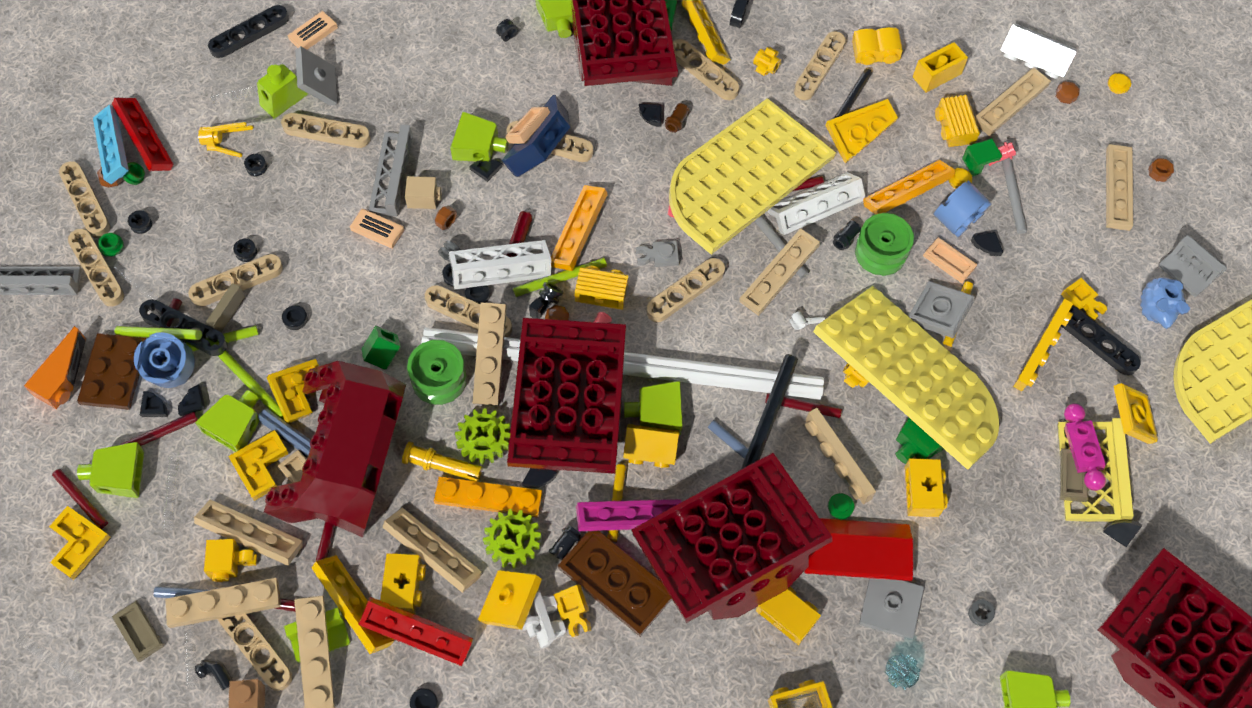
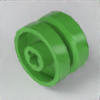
(884, 244)
(437, 372)

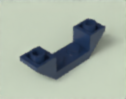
(541, 144)

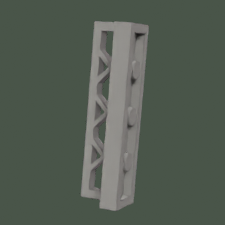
(396, 174)
(39, 285)

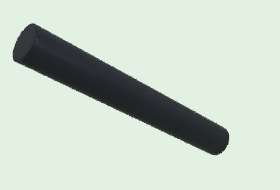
(856, 90)

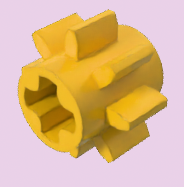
(767, 61)
(853, 377)

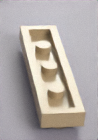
(1011, 101)
(1119, 187)
(779, 272)
(489, 354)
(844, 463)
(248, 532)
(432, 549)
(222, 603)
(314, 652)

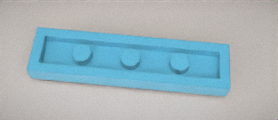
(110, 144)

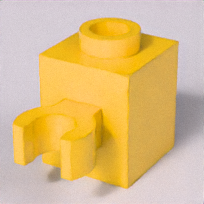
(223, 558)

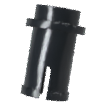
(843, 239)
(566, 541)

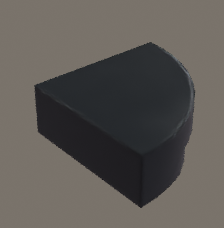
(651, 113)
(486, 169)
(988, 243)
(538, 307)
(192, 401)
(152, 406)
(538, 477)
(1123, 531)

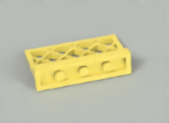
(1117, 475)

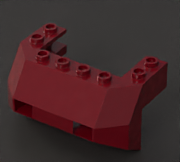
(345, 450)

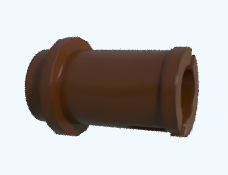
(676, 118)

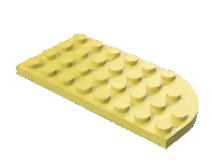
(743, 174)
(914, 374)
(1216, 374)

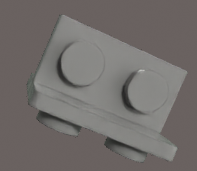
(1192, 266)

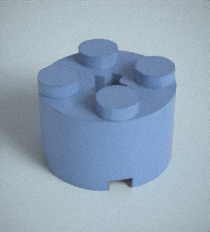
(962, 208)
(159, 347)

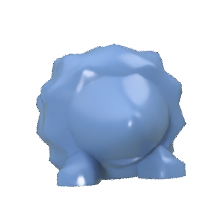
(1163, 301)

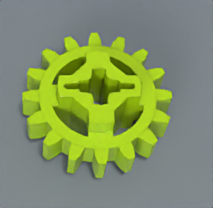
(480, 446)
(519, 532)

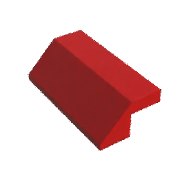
(865, 550)

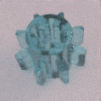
(902, 671)

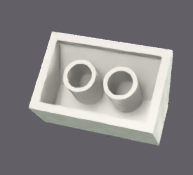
(1038, 51)

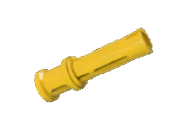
(430, 459)

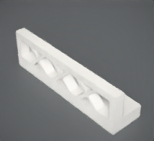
(818, 202)
(501, 268)

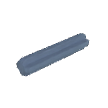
(285, 431)

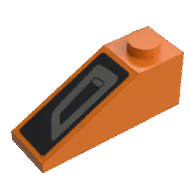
(58, 373)

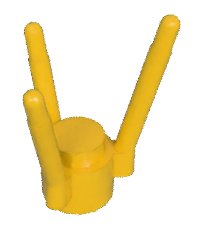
(213, 135)

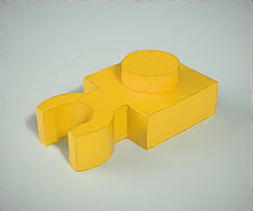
(1084, 298)
(571, 606)

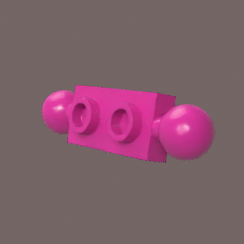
(1084, 447)

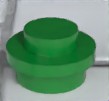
(135, 174)
(110, 244)
(841, 506)

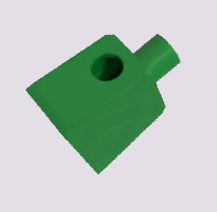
(915, 443)

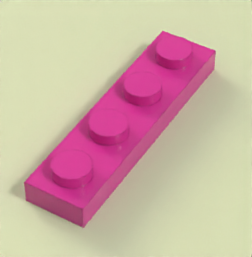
(619, 514)

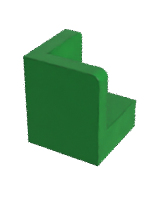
(979, 155)
(380, 347)

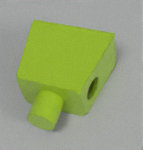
(556, 16)
(278, 90)
(476, 139)
(658, 406)
(231, 420)
(115, 470)
(1031, 691)

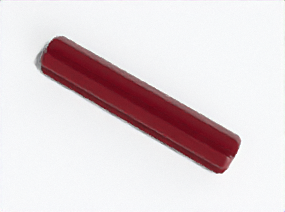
(520, 230)

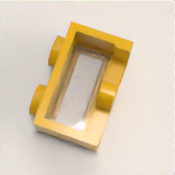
(806, 696)

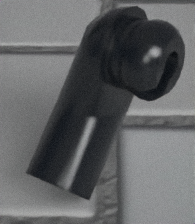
(214, 669)

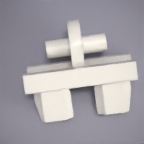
(538, 621)

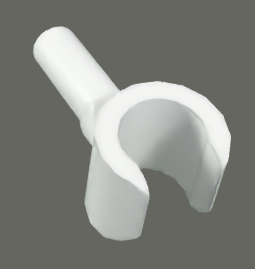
(799, 322)

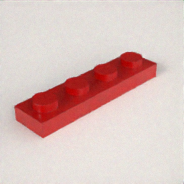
(142, 134)
(415, 631)

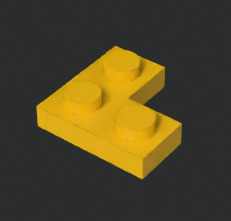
(288, 388)
(252, 463)
(82, 545)

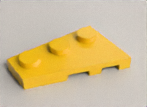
(861, 127)

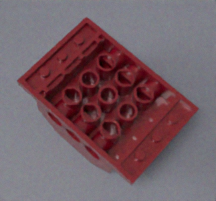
(623, 42)
(567, 396)
(733, 542)
(1181, 640)

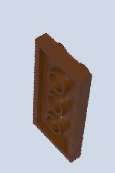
(616, 581)

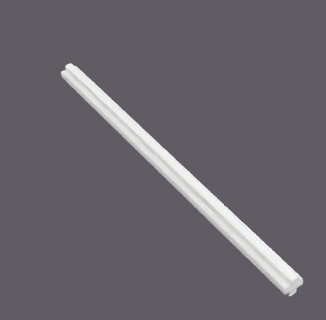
(662, 367)

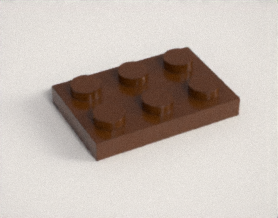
(111, 372)

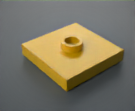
(1135, 413)
(510, 599)

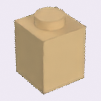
(422, 192)

